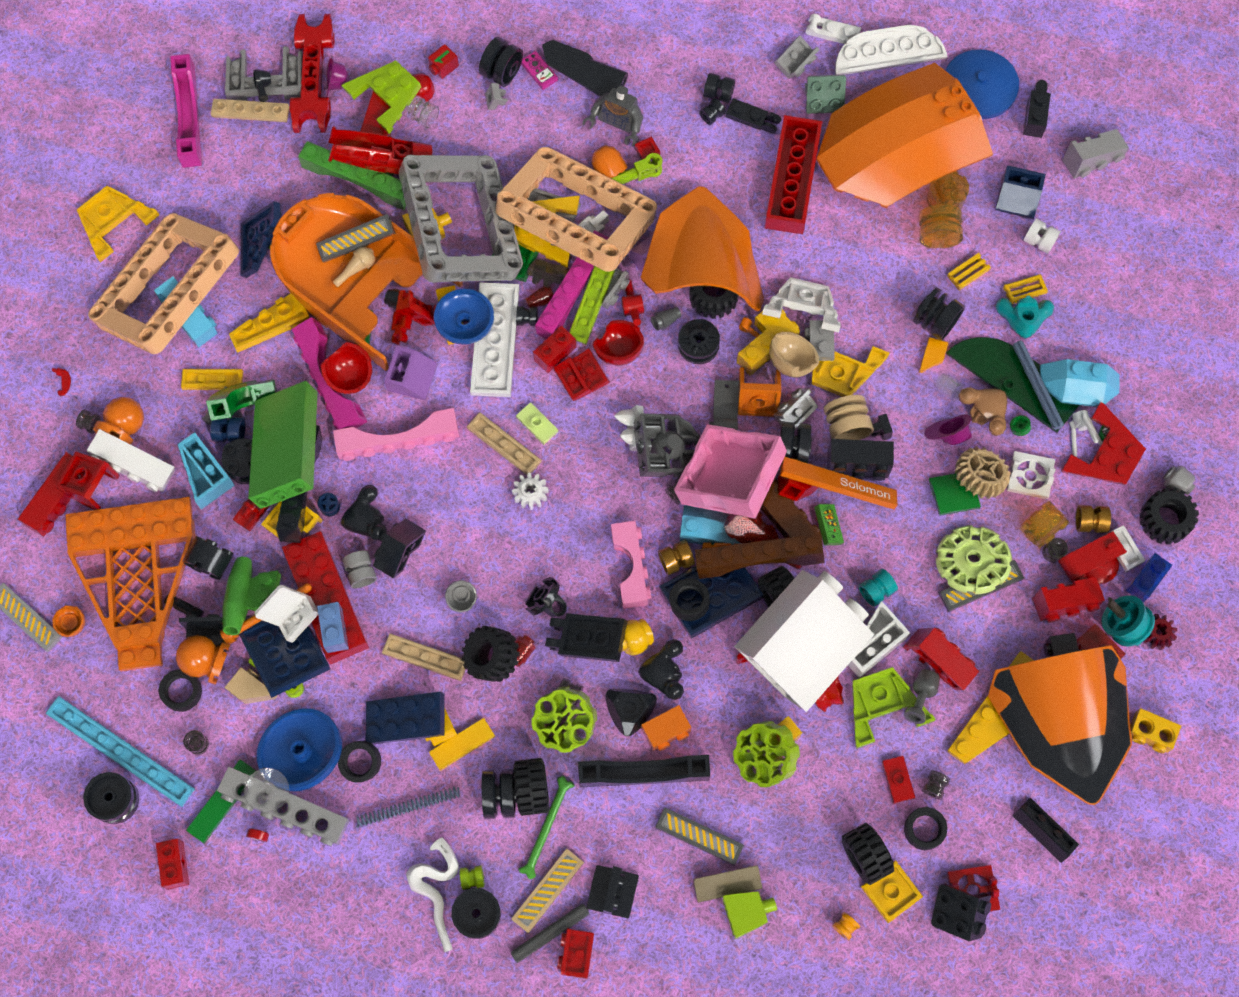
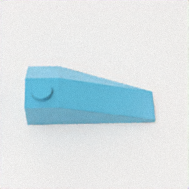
(703, 526)

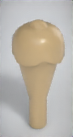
(362, 259)

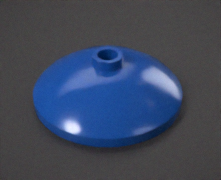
(464, 306)

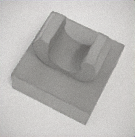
(493, 96)

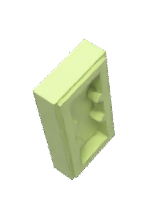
(537, 423)

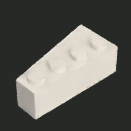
(131, 461)

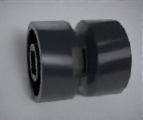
(719, 87)

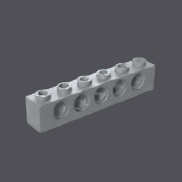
(336, 827)

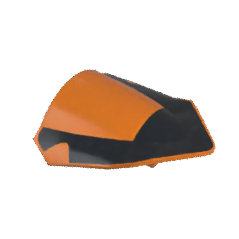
(1068, 717)

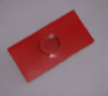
(898, 779)

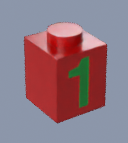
(443, 61)

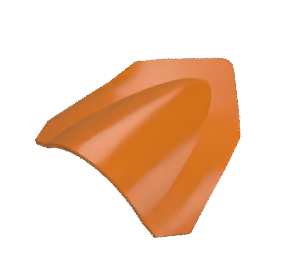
(702, 246)

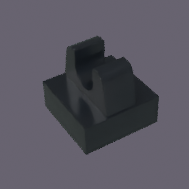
(882, 427)

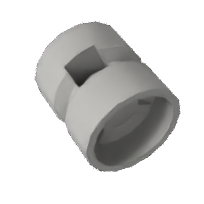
(359, 570)

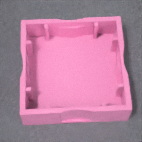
(731, 471)

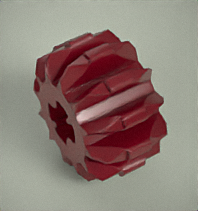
(1164, 638)

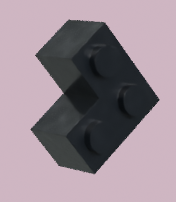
(397, 546)

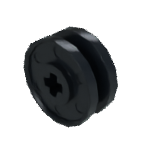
(698, 352)

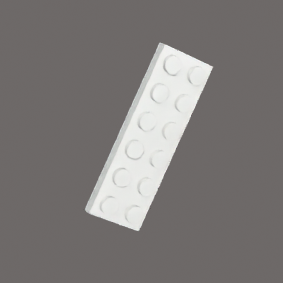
(495, 352)

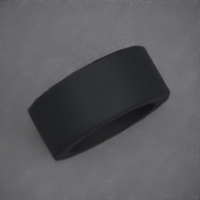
(689, 584)
(190, 702)
(343, 761)
(940, 820)

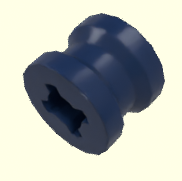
(327, 500)

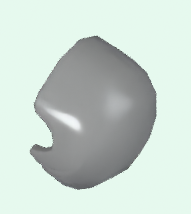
(461, 596)

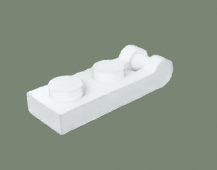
(831, 29)

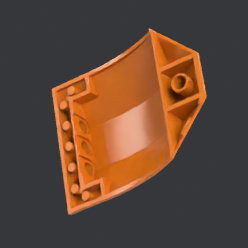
(902, 136)

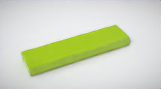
(591, 304)

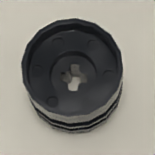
(938, 313)

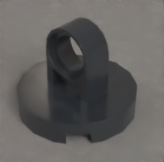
(543, 599)

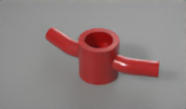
(632, 304)

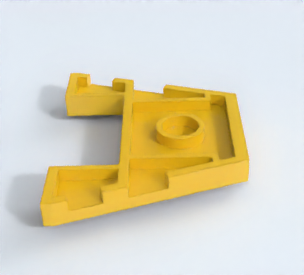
(107, 211)
(534, 243)
(846, 374)

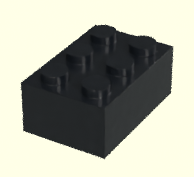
(861, 458)

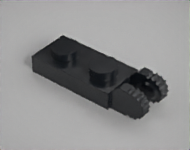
(752, 116)

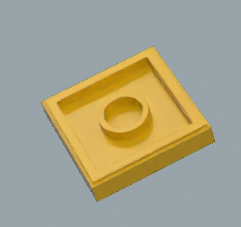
(892, 893)

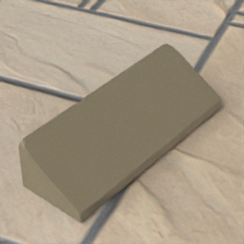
(727, 883)

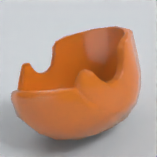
(68, 621)

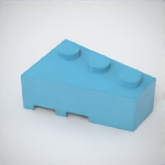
(197, 326)
(204, 472)

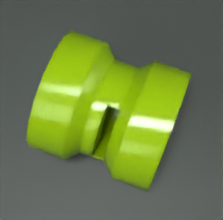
(472, 878)

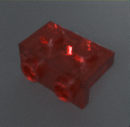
(1096, 638)

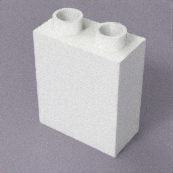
(806, 638)

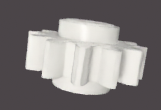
(527, 497)

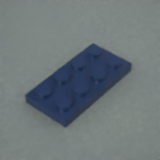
(405, 718)

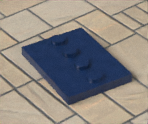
(727, 597)
(280, 661)

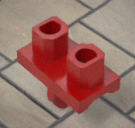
(249, 515)

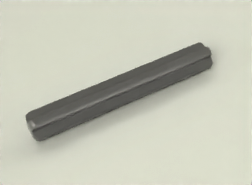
(550, 933)

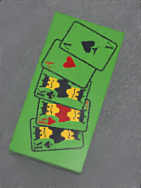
(829, 524)

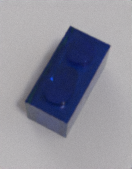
(1149, 577)

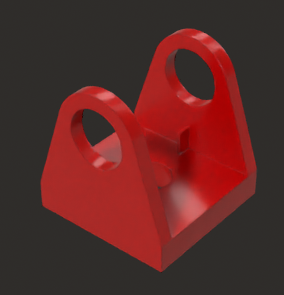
(83, 488)

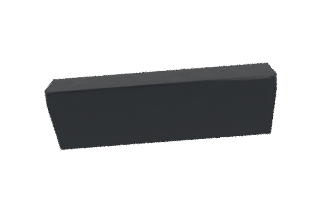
(1045, 830)

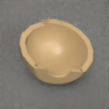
(793, 354)

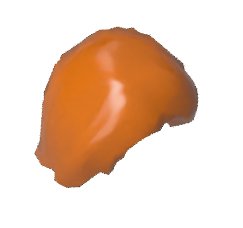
(608, 161)

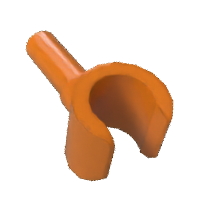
(745, 326)

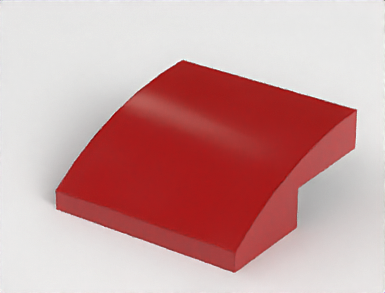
(581, 374)

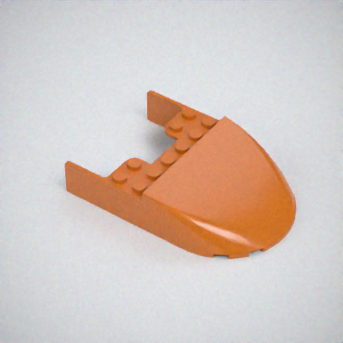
(311, 280)

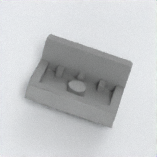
(795, 57)
(619, 281)
(821, 340)
(797, 408)

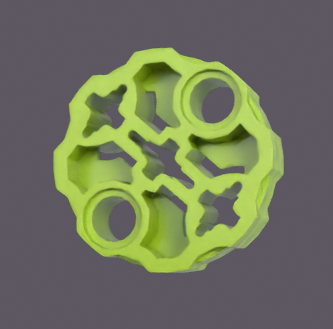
(558, 701)
(766, 753)

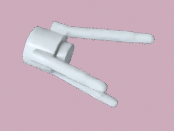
(1083, 422)

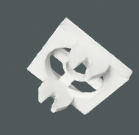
(1046, 463)

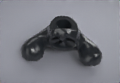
(362, 517)
(663, 672)

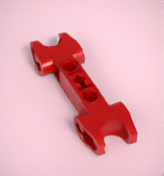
(311, 103)

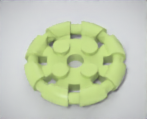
(973, 570)

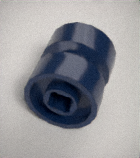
(235, 429)

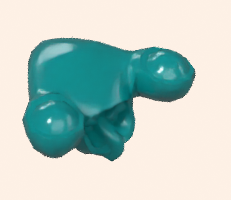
(1027, 314)

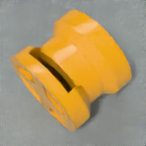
(846, 926)

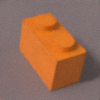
(666, 728)

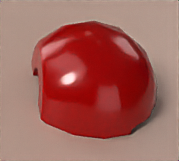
(620, 343)
(347, 369)

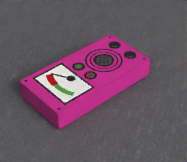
(539, 70)

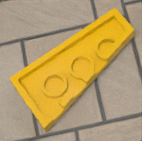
(271, 322)

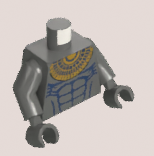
(618, 110)

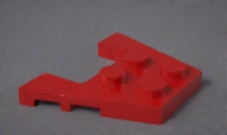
(1115, 456)

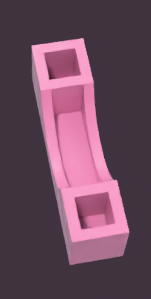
(633, 589)

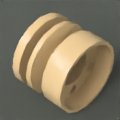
(848, 418)

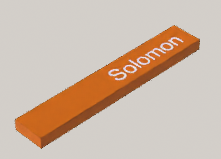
(839, 483)

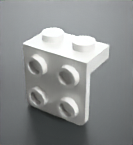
(288, 610)

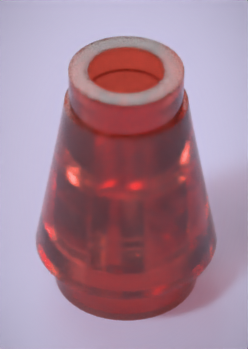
(540, 297)

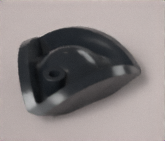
(629, 708)

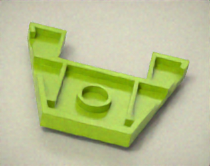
(392, 85)
(879, 696)

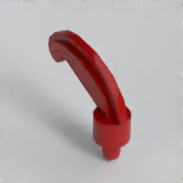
(65, 378)

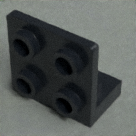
(204, 626)

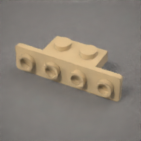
(250, 110)

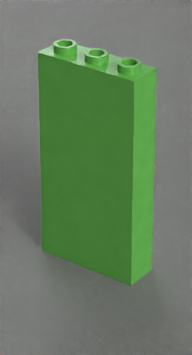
(283, 445)

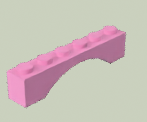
(438, 426)

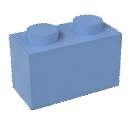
(332, 627)

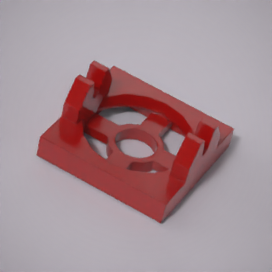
(983, 871)

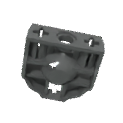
(651, 453)

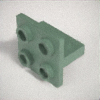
(825, 93)

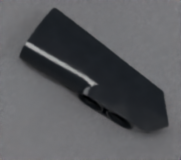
(582, 68)

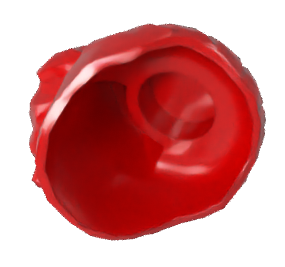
(831, 696)

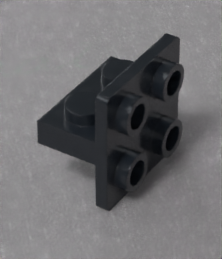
(612, 891)

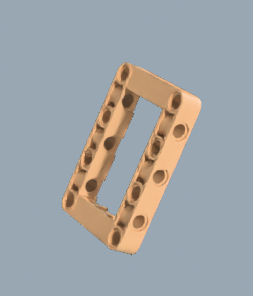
(605, 254)
(153, 336)

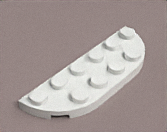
(888, 49)

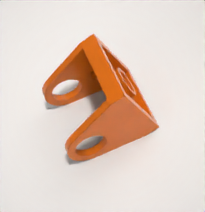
(750, 392)

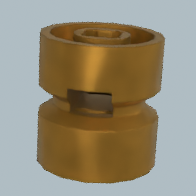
(1097, 519)
(676, 557)

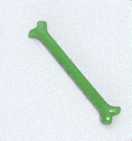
(529, 868)

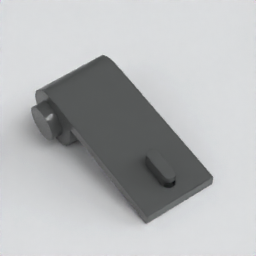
(725, 404)

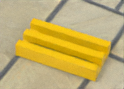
(981, 262)
(1041, 284)

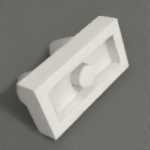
(628, 417)

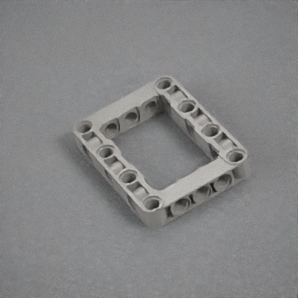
(434, 263)

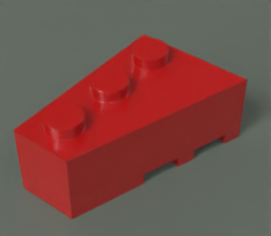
(1068, 599)
(942, 657)

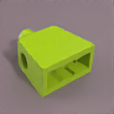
(747, 912)

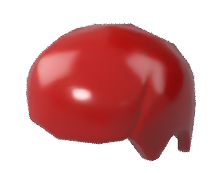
(427, 88)

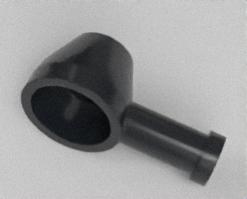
(261, 80)

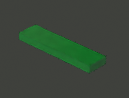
(215, 809)

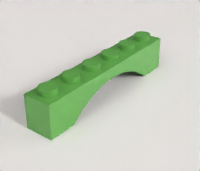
(380, 184)

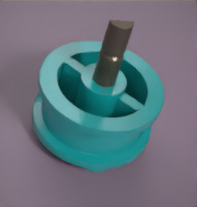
(1127, 620)

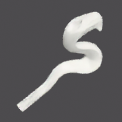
(414, 877)

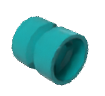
(880, 586)

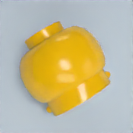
(637, 637)

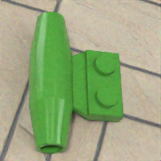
(245, 593)

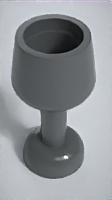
(926, 686)

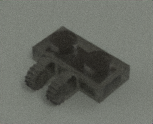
(547, 271)

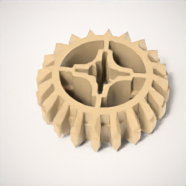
(982, 472)

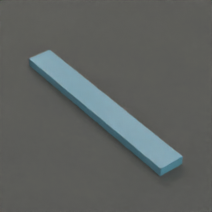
(120, 751)

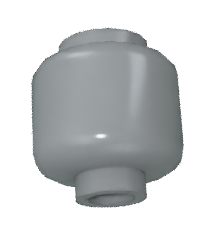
(1179, 478)

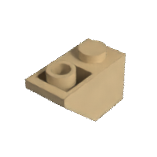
(247, 687)

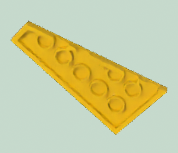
(983, 728)

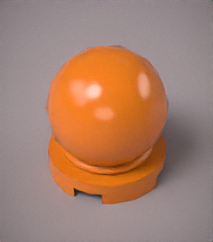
(121, 419)
(200, 657)

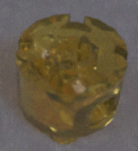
(949, 189)
(1044, 524)

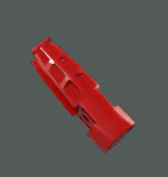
(373, 150)

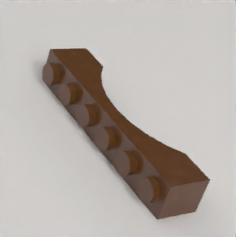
(793, 550)

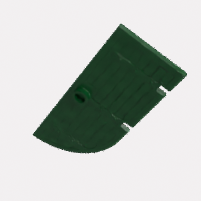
(1000, 368)

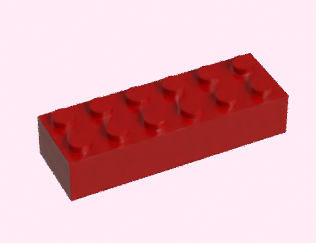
(793, 175)
(314, 565)

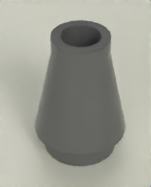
(665, 318)

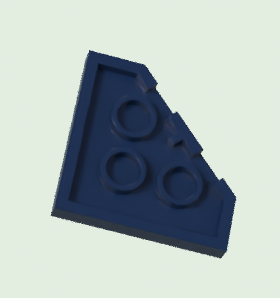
(256, 237)

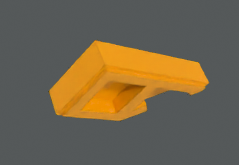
(934, 354)

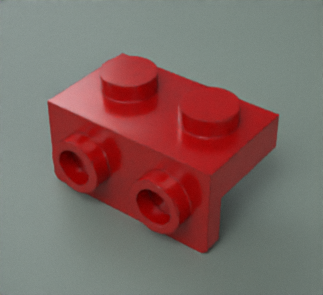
(576, 953)

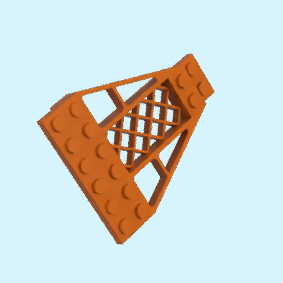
(127, 529)

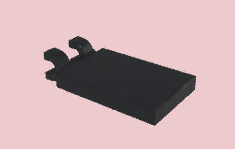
(588, 637)

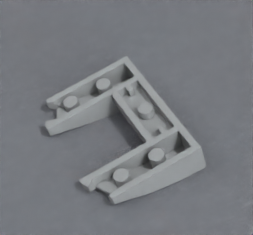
(240, 86)

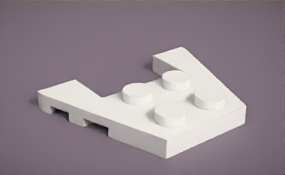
(806, 297)

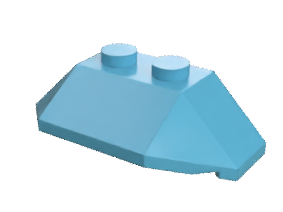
(1080, 382)

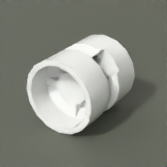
(1045, 242)

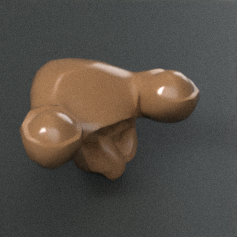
(988, 406)

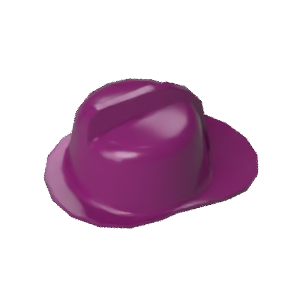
(336, 75)
(951, 430)

